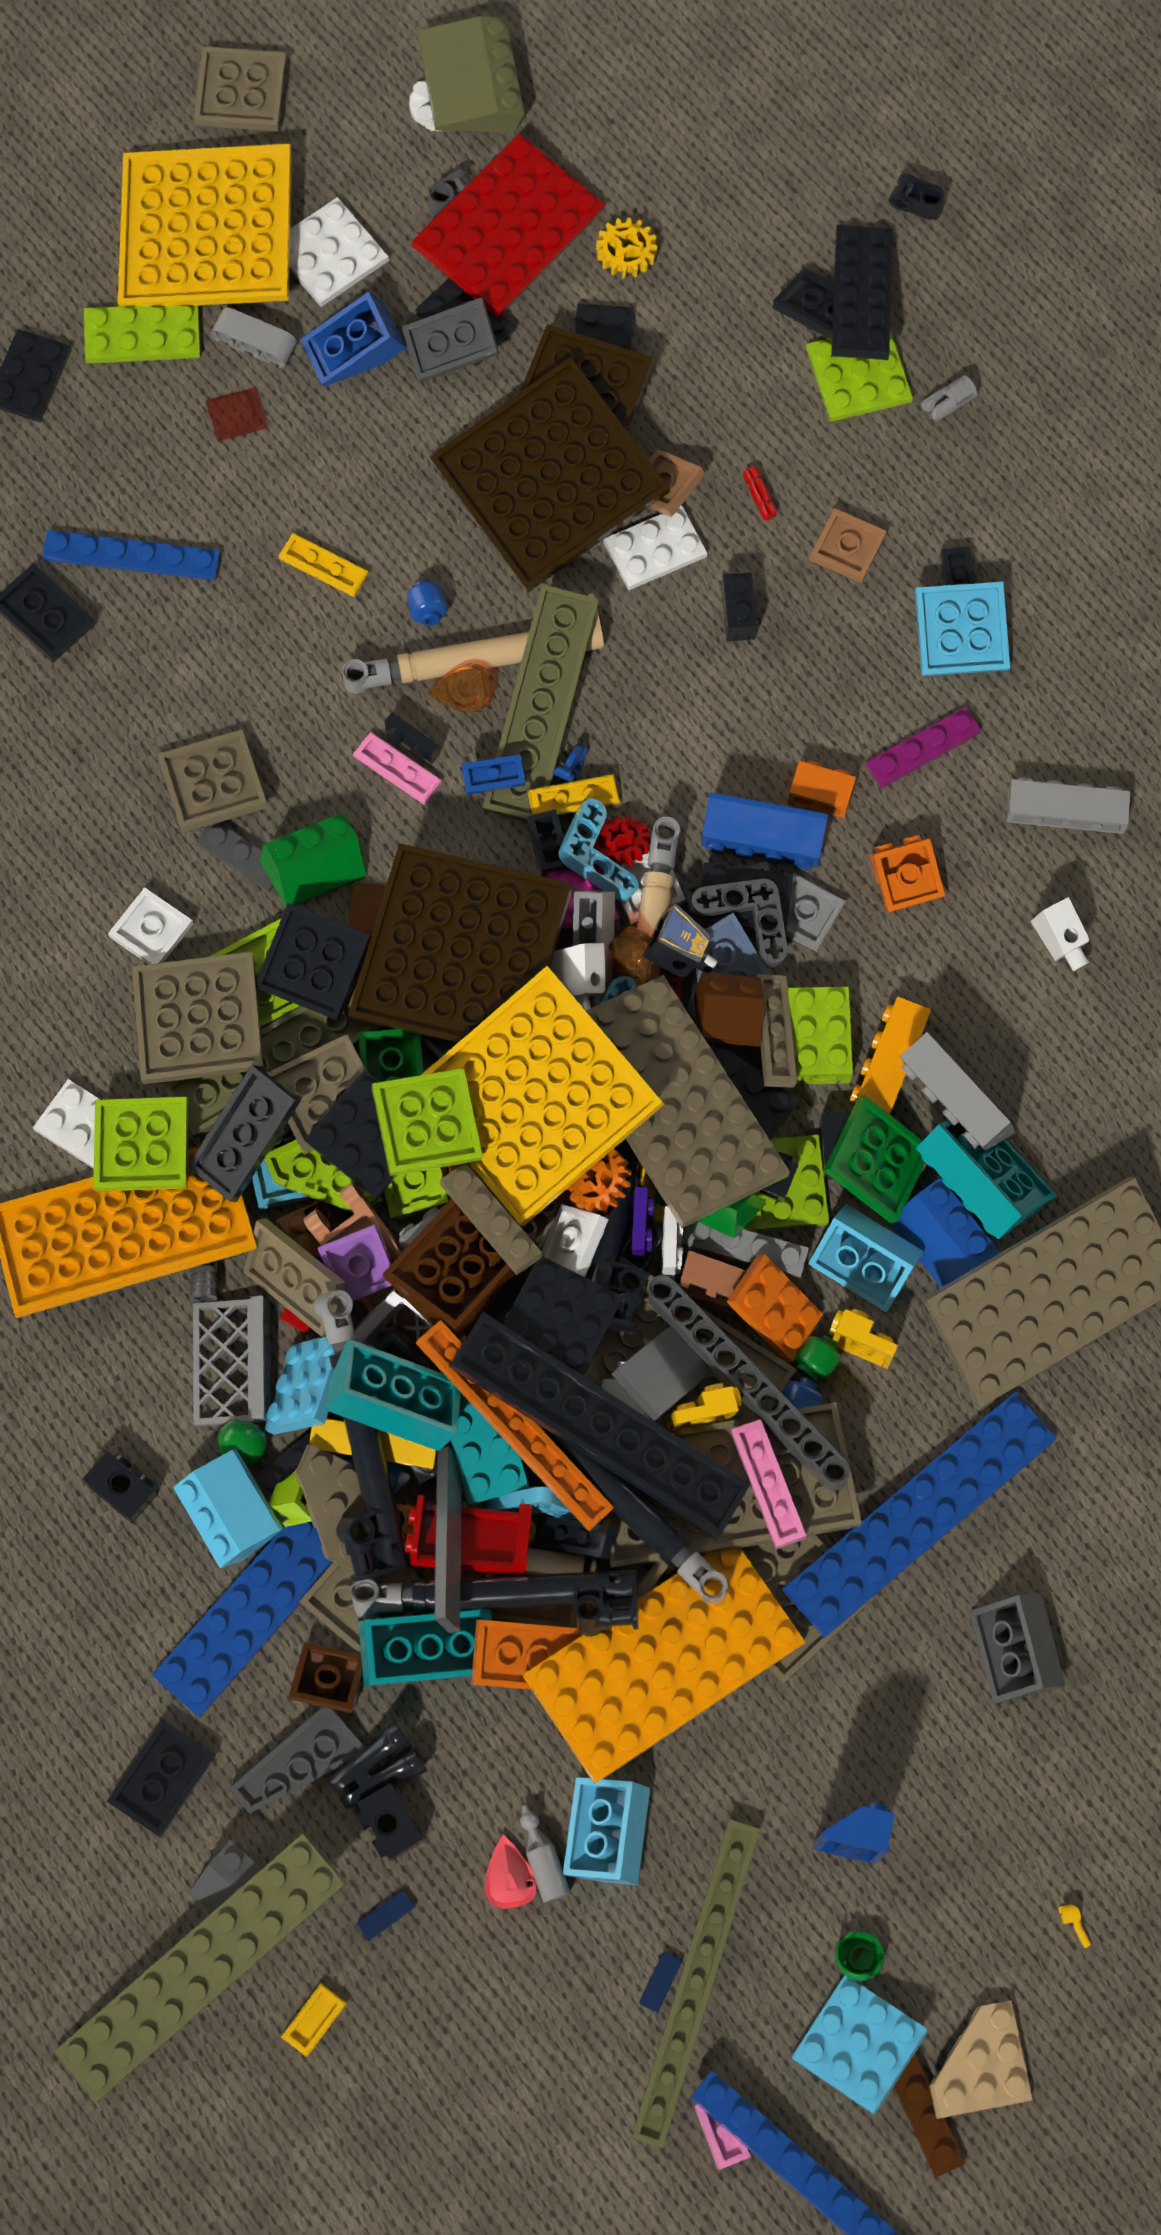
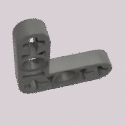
(759, 909)

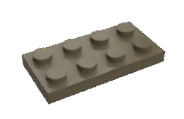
(290, 1273)

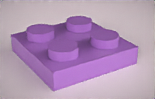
(359, 1261)

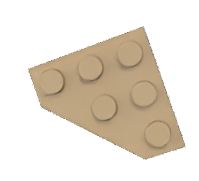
(983, 2066)

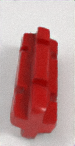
(760, 493)

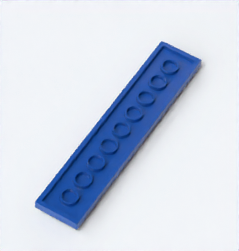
(919, 1515)
(249, 1613)

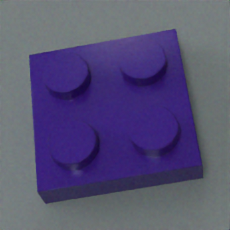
(642, 1213)

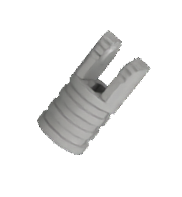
(950, 398)

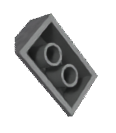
(1017, 1647)
(224, 1876)

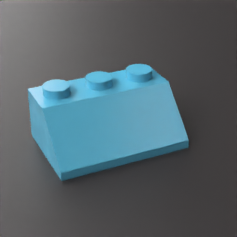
(865, 1257)
(228, 1509)
(606, 1831)

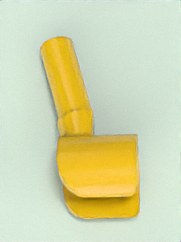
(1071, 1914)

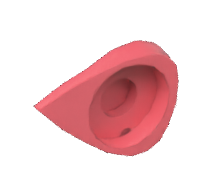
(508, 1877)

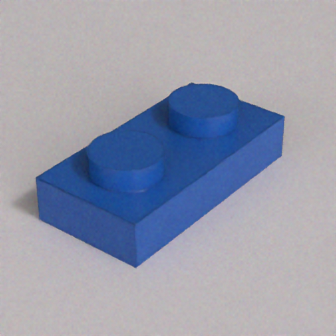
(493, 774)

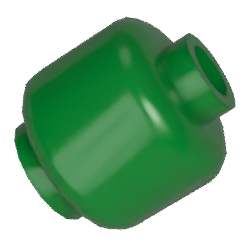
(817, 1358)

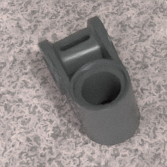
(446, 190)

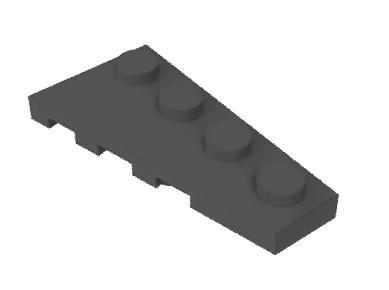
(305, 1755)

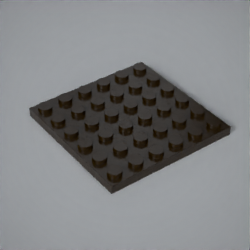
(549, 474)
(455, 942)

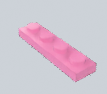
(768, 1484)

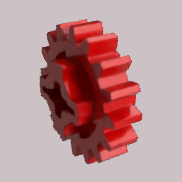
(623, 840)

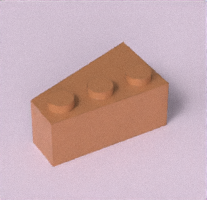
(710, 1281)

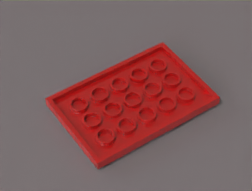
(508, 225)

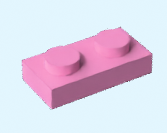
(724, 2146)

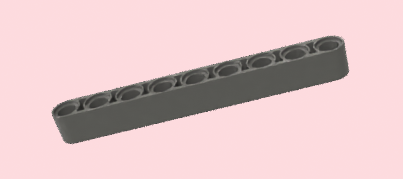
(752, 1396)

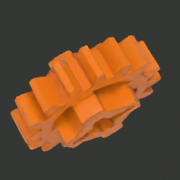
(601, 1184)

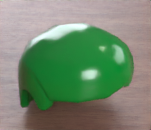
(244, 1437)
(867, 1964)

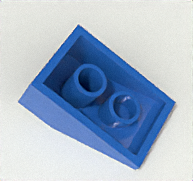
(353, 340)

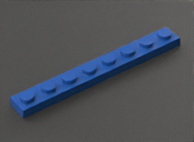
(787, 2159)

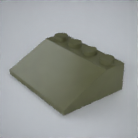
(471, 75)

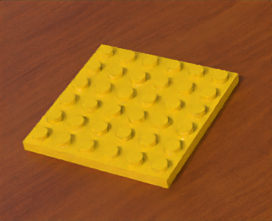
(205, 226)
(545, 1094)

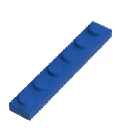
(131, 555)

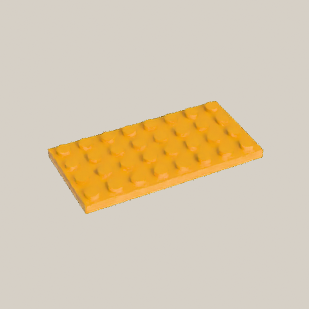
(90, 1242)
(637, 1686)

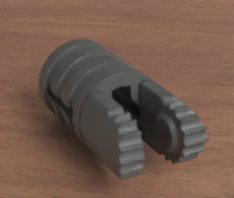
(203, 1283)

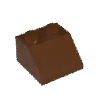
(729, 1008)

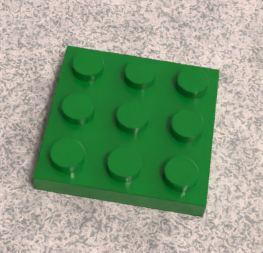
(876, 1159)

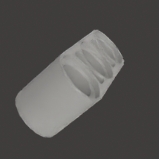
(254, 336)

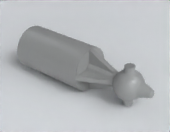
(543, 1859)

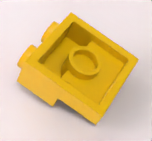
(853, 1335)
(712, 1406)

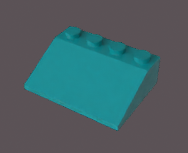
(990, 1182)

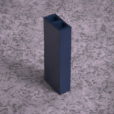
(385, 1915)
(660, 1982)

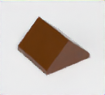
(327, 1678)

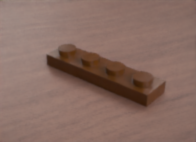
(930, 2132)

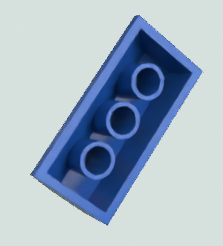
(763, 830)
(945, 1233)
(860, 1835)

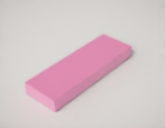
(397, 768)

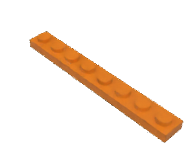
(521, 1434)

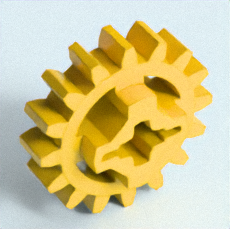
(628, 250)

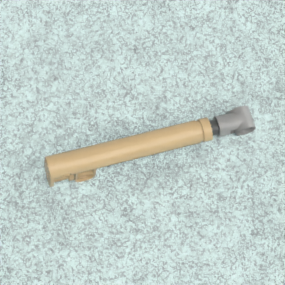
(442, 660)
(658, 883)

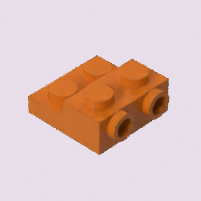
(907, 873)

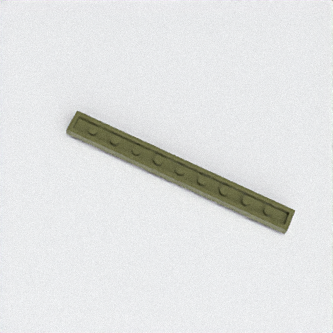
(695, 1984)

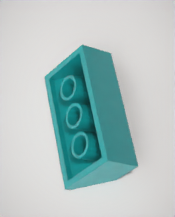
(394, 1396)

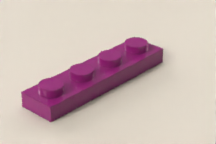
(923, 747)

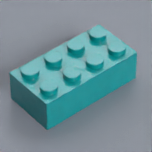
(485, 1459)
(417, 1648)

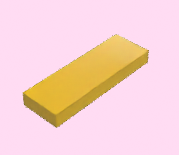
(323, 565)
(570, 796)

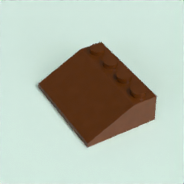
(450, 1272)

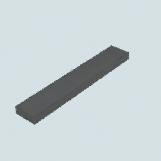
(448, 1541)

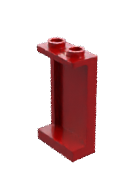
(489, 1538)

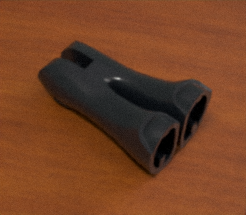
(401, 1767)

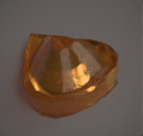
(463, 688)
(628, 952)

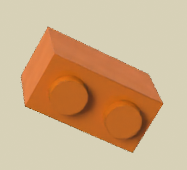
(821, 788)

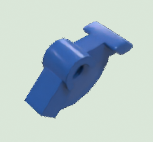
(573, 764)

